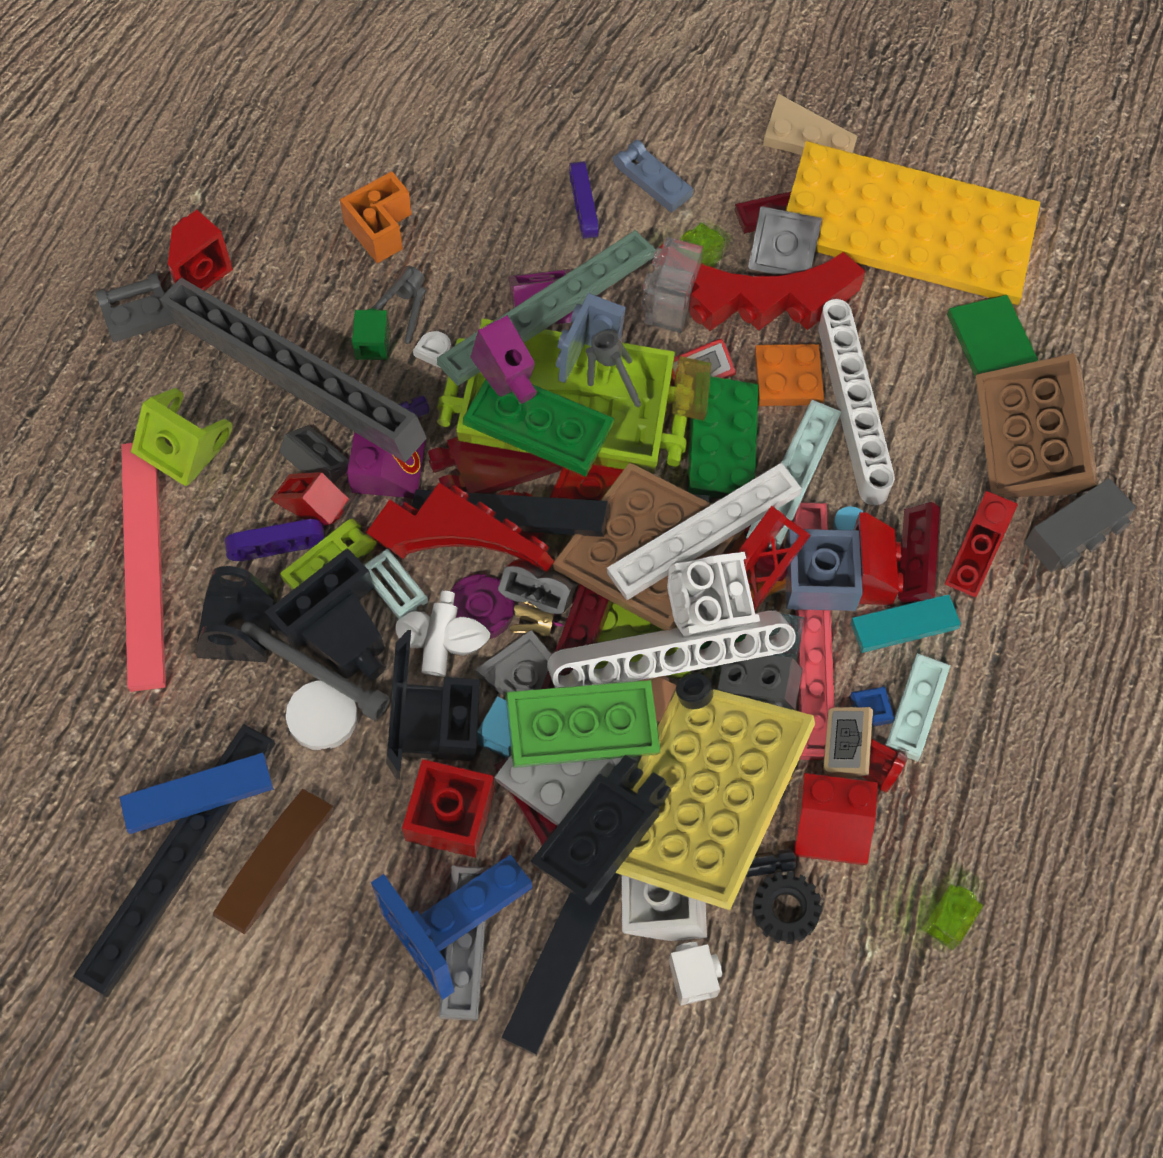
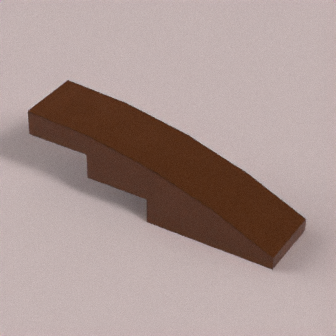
(272, 861)

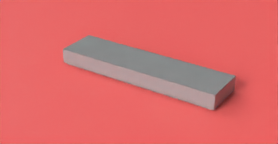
(464, 960)

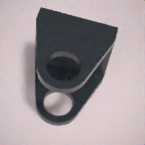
(231, 601)

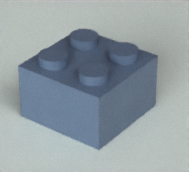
(825, 571)

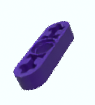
(583, 200)
(273, 540)

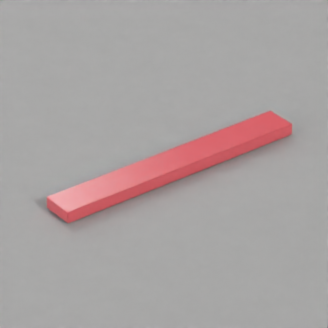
(142, 574)
(815, 651)

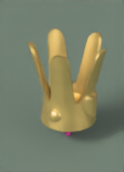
(542, 620)

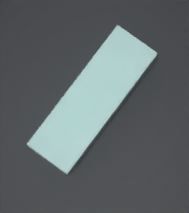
(917, 706)

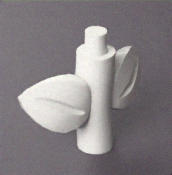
(442, 634)

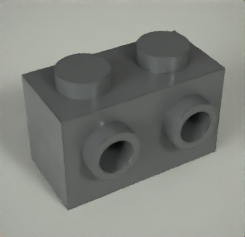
(763, 679)

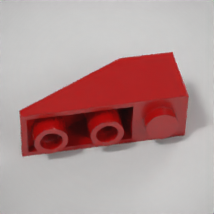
(981, 543)

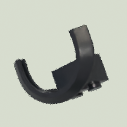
(430, 719)

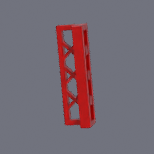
(757, 544)

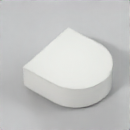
(432, 346)

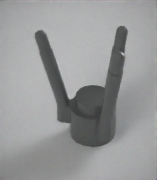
(406, 285)
(608, 351)

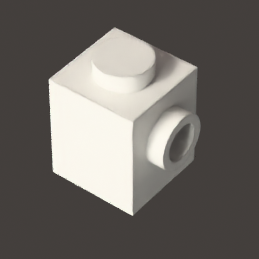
(695, 973)

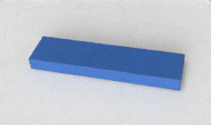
(196, 793)

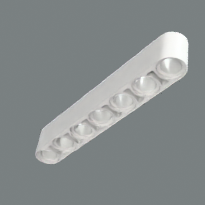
(855, 413)
(654, 646)

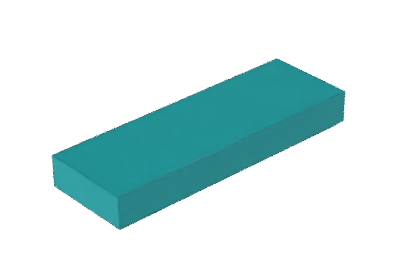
(905, 623)

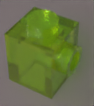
(710, 240)
(952, 916)

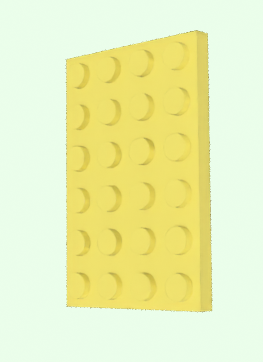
(725, 783)

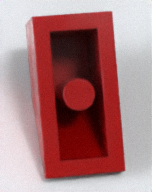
(311, 497)

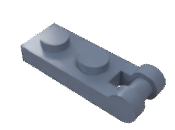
(653, 176)

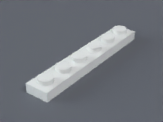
(703, 531)

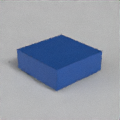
(878, 701)

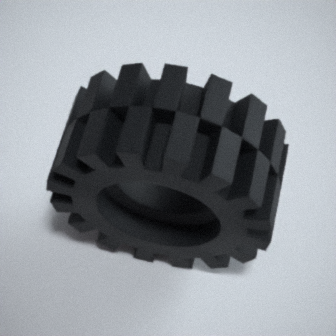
(793, 886)

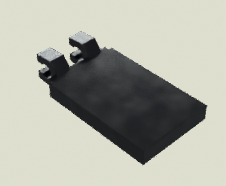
(601, 830)

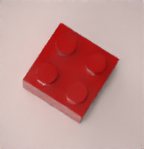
(448, 808)

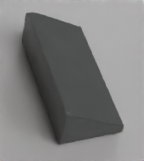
(313, 453)

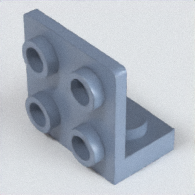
(588, 320)

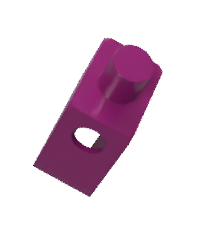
(504, 359)

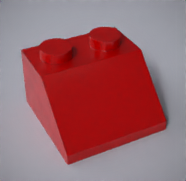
(198, 252)
(878, 561)
(835, 818)

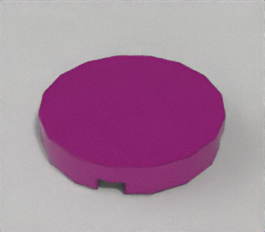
(480, 600)

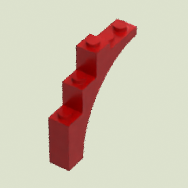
(764, 298)

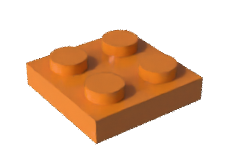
(788, 374)

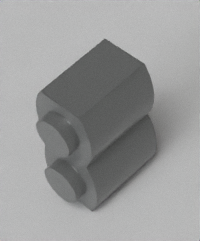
(546, 590)

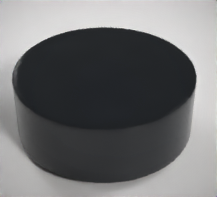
(694, 691)

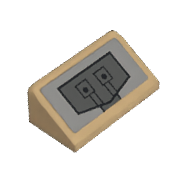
(848, 742)

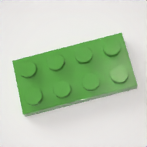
(582, 723)

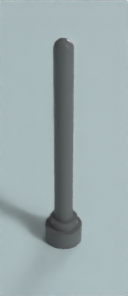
(371, 702)

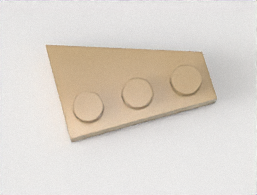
(794, 125)

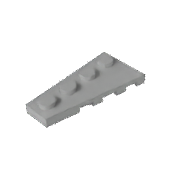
(518, 666)

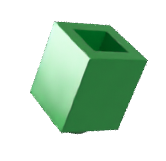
(371, 334)

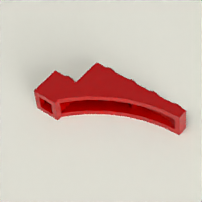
(453, 522)

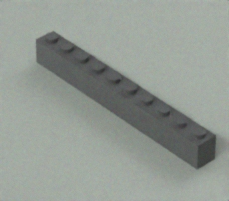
(295, 370)

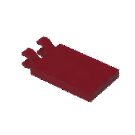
(487, 467)

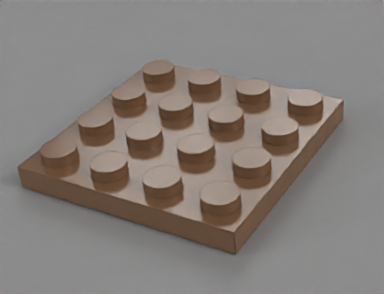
(639, 512)

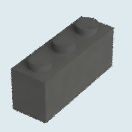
(1081, 526)

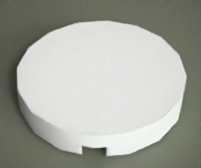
(320, 716)

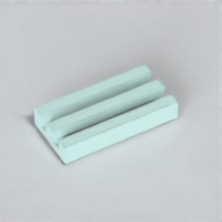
(409, 605)

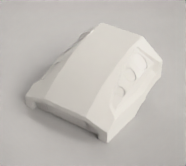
(710, 594)

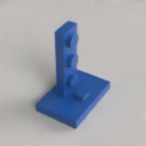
(449, 917)

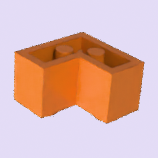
(374, 214)

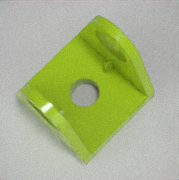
(191, 445)

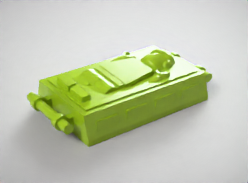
(635, 429)

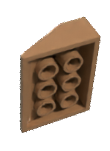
(1037, 429)

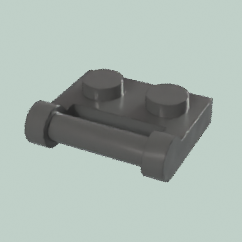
(136, 316)

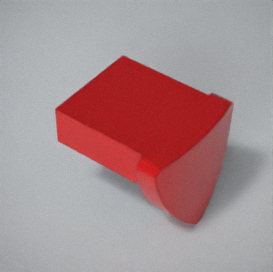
(884, 765)

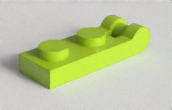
(327, 550)

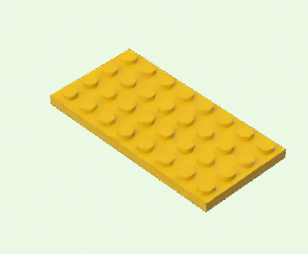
(916, 222)

